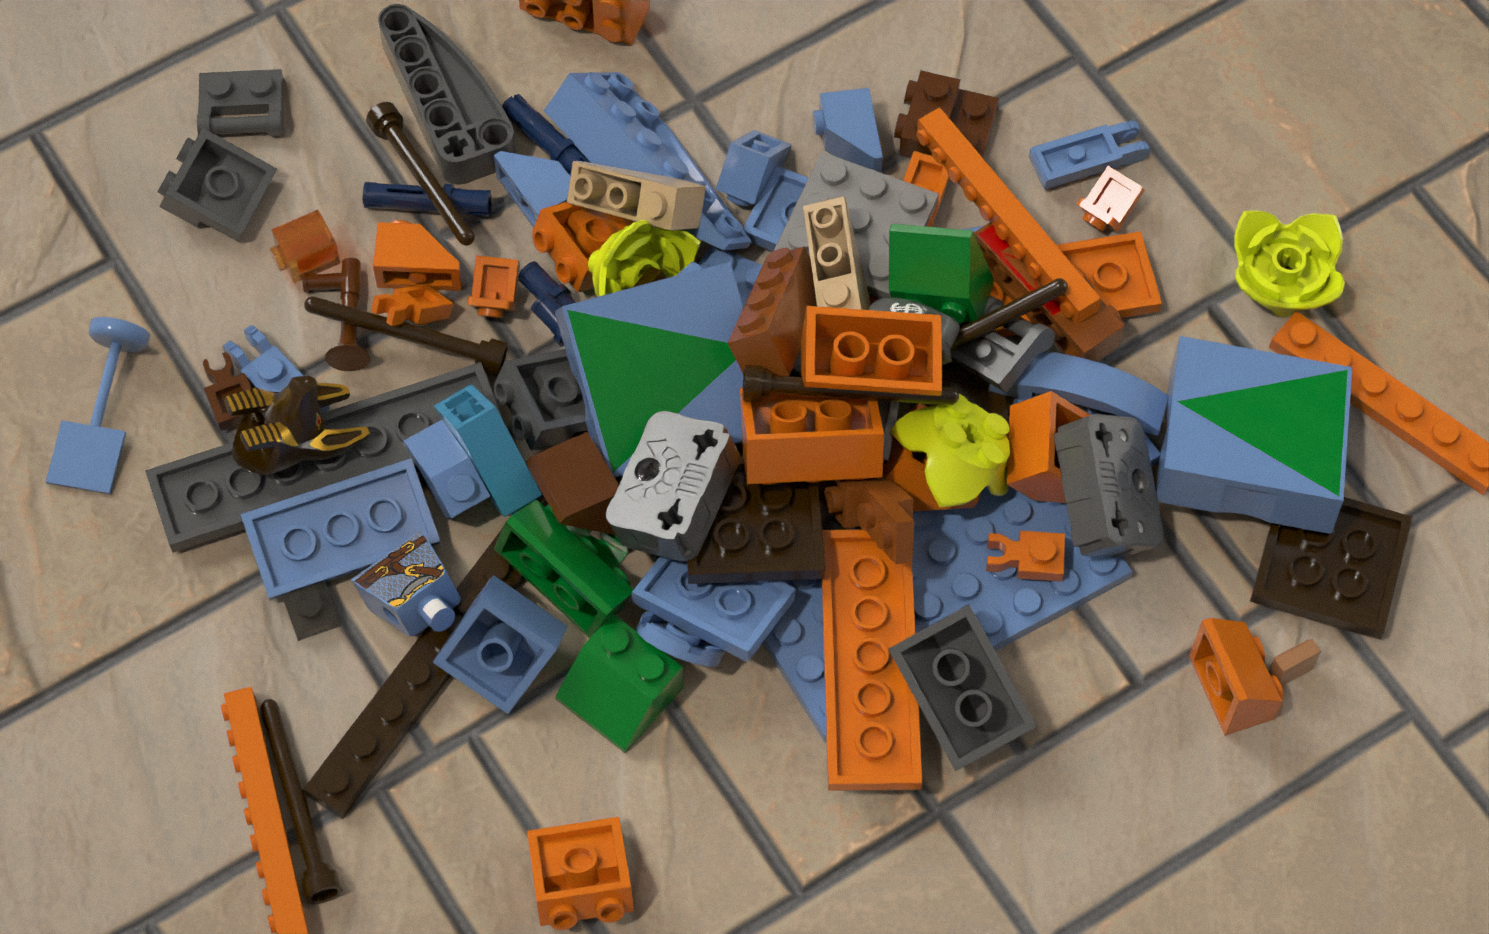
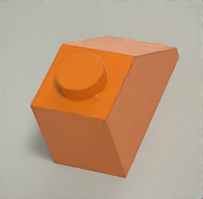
(412, 256)

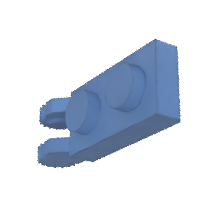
(1087, 153)
(268, 371)

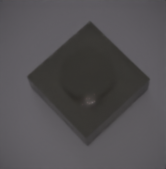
(311, 610)

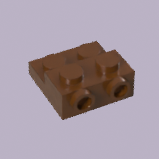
(968, 110)

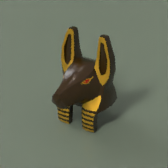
(289, 426)

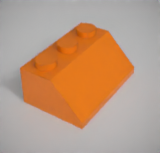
(872, 351)
(811, 439)

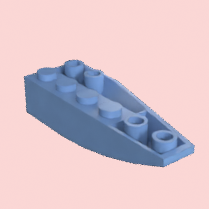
(625, 132)

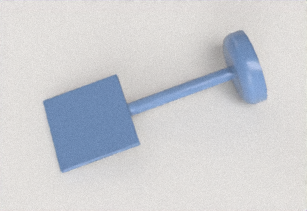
(90, 454)

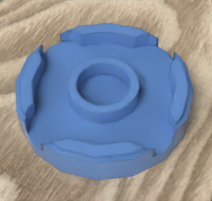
(678, 641)

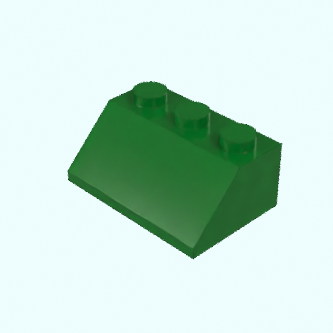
(563, 567)

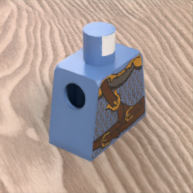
(409, 588)

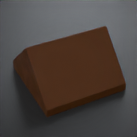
(575, 483)

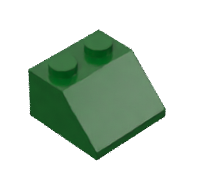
(939, 270)
(620, 683)

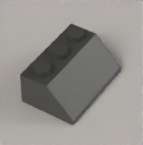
(962, 687)

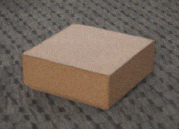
(1295, 661)

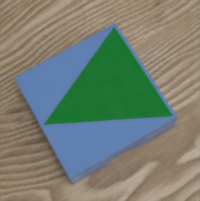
(653, 354)
(1255, 434)

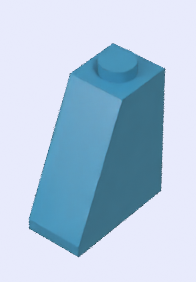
(490, 448)

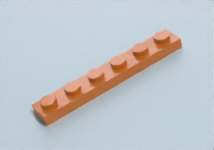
(1392, 403)

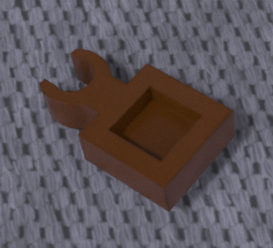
(223, 386)

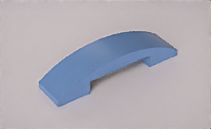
(1091, 386)

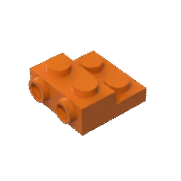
(571, 236)
(580, 873)

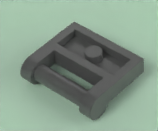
(239, 95)
(999, 359)

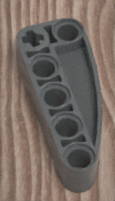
(457, 96)

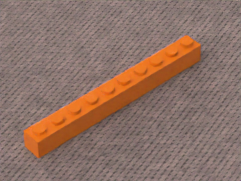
(1006, 213)
(264, 813)

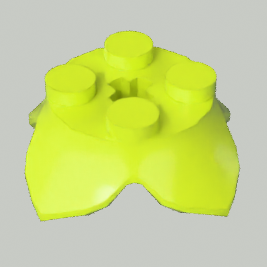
(1306, 245)
(636, 248)
(963, 449)

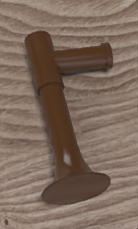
(347, 354)

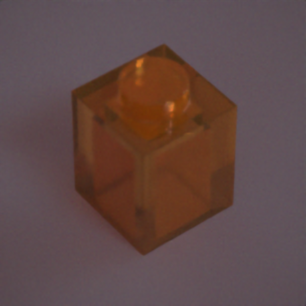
(304, 246)

